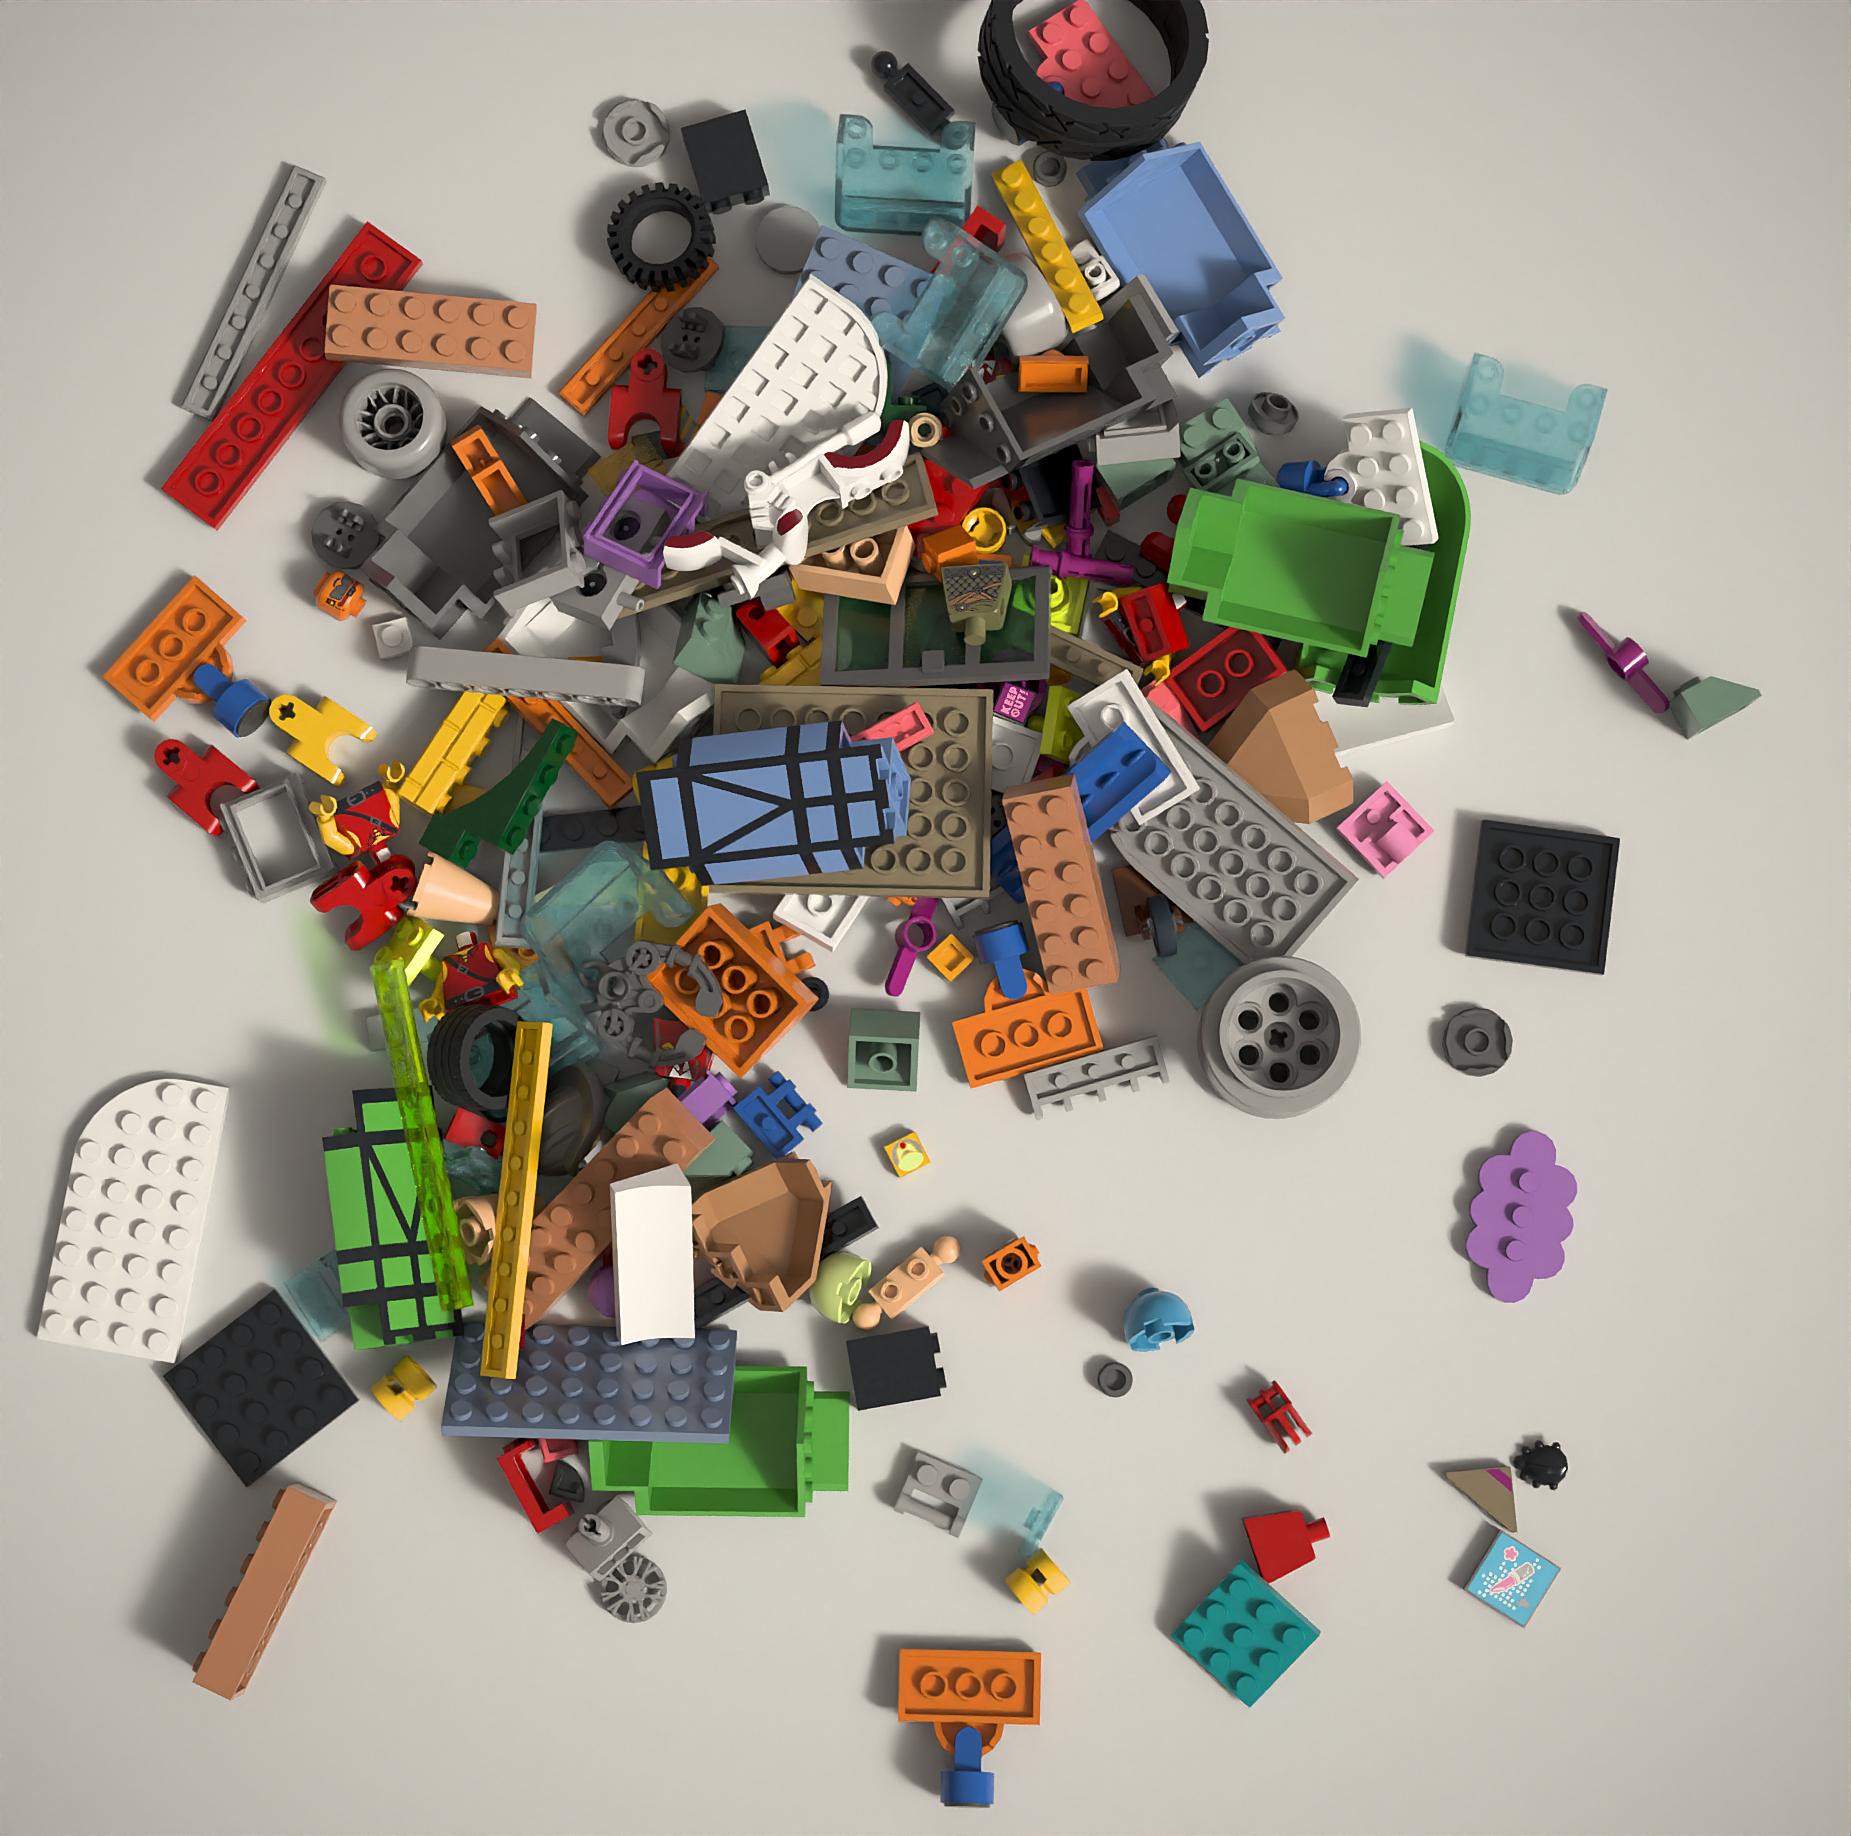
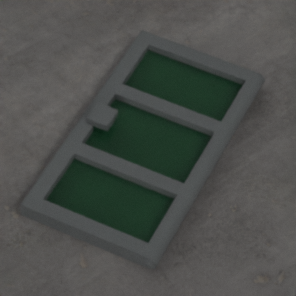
(916, 644)

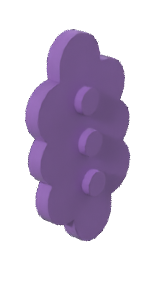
(1521, 1217)

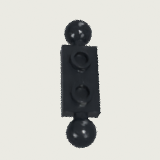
(912, 93)

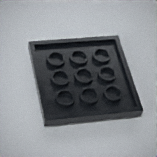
(1542, 897)
(261, 1388)

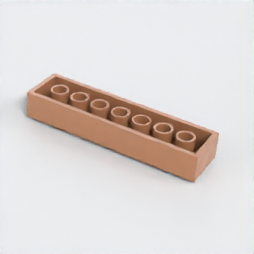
(577, 1223)

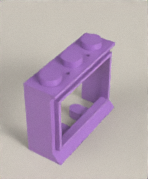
(624, 559)
(709, 1099)

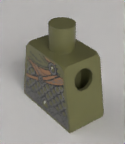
(977, 598)

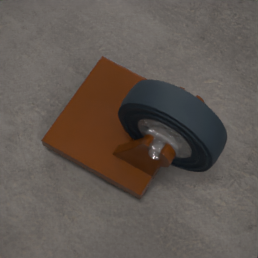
(1148, 911)

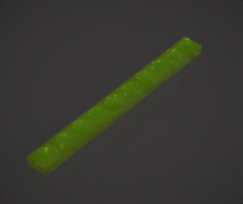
(422, 1135)

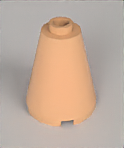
(452, 894)
(477, 1224)

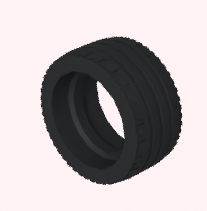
(450, 1056)

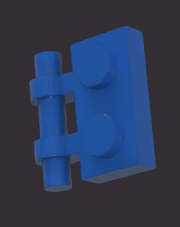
(768, 1121)

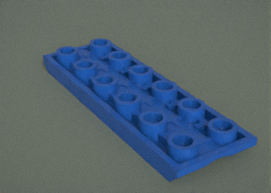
(1109, 782)

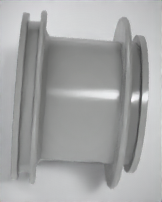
(1305, 989)

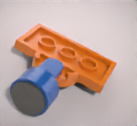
(187, 659)
(1021, 1021)
(969, 1703)

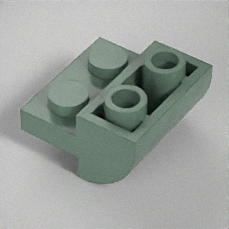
(1224, 464)

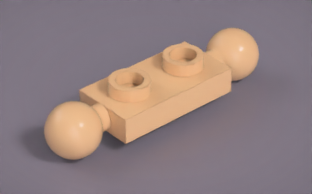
(906, 1283)

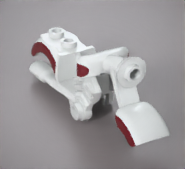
(785, 498)

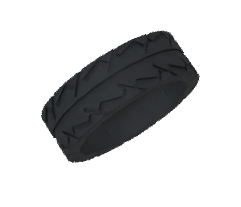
(1082, 129)

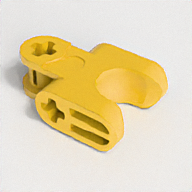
(316, 730)

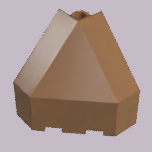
(1286, 750)
(764, 1230)

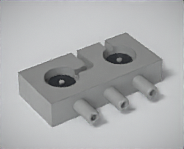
(605, 589)

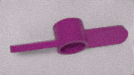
(1627, 662)
(922, 916)

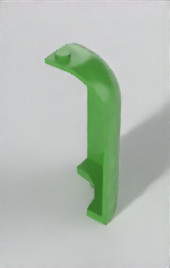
(1415, 671)

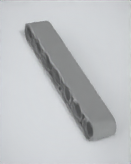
(525, 676)

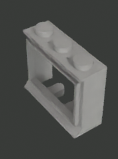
(1139, 442)
(524, 522)
(243, 853)

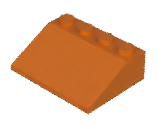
(757, 990)

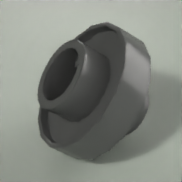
(1273, 413)

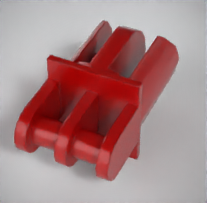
(1277, 1413)

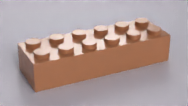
(430, 331)
(1061, 884)
(263, 1591)

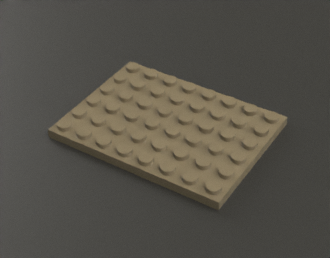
(949, 786)

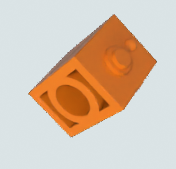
(1018, 1250)

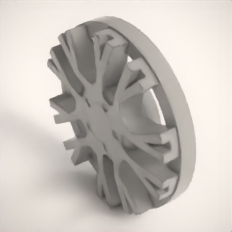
(634, 1590)

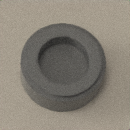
(1049, 169)
(1115, 1379)

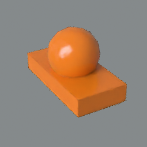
(1053, 373)

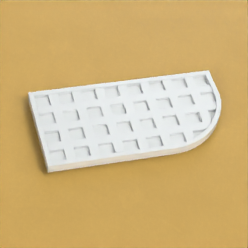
(793, 393)
(135, 1220)

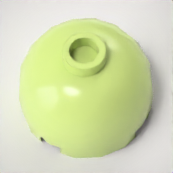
(839, 1284)

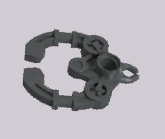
(641, 996)

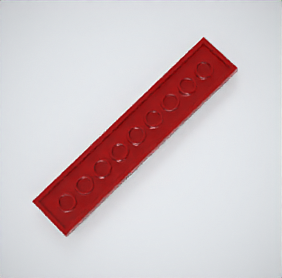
(281, 386)

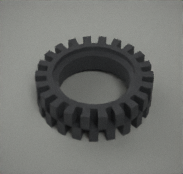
(642, 206)

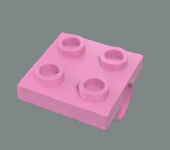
(1385, 830)

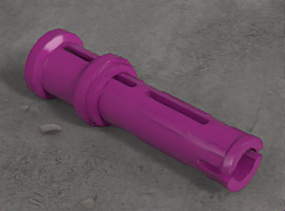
(1078, 527)
(1066, 565)

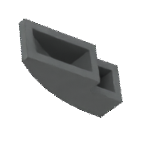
(625, 649)

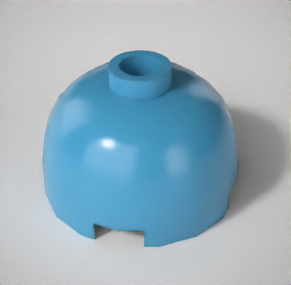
(1156, 1319)

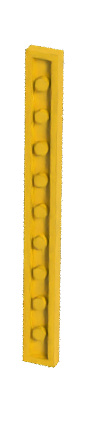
(516, 1200)

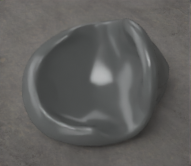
(571, 1120)

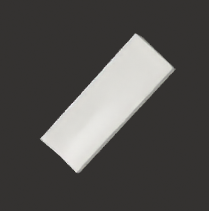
(1381, 722)
(653, 1256)

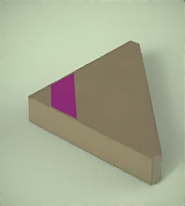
(1490, 1490)

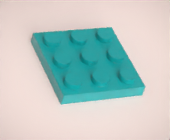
(1245, 1633)

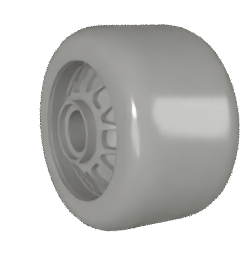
(1037, 320)
(388, 399)

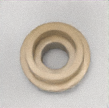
(932, 438)

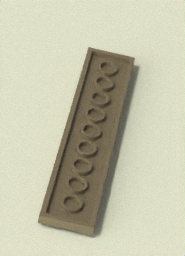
(829, 527)

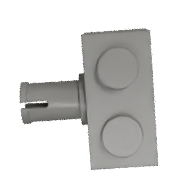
(607, 1537)

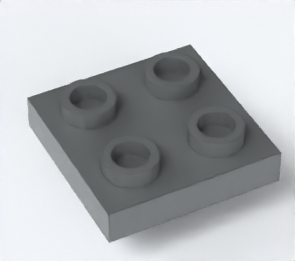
(773, 591)

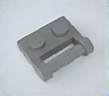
(943, 1483)

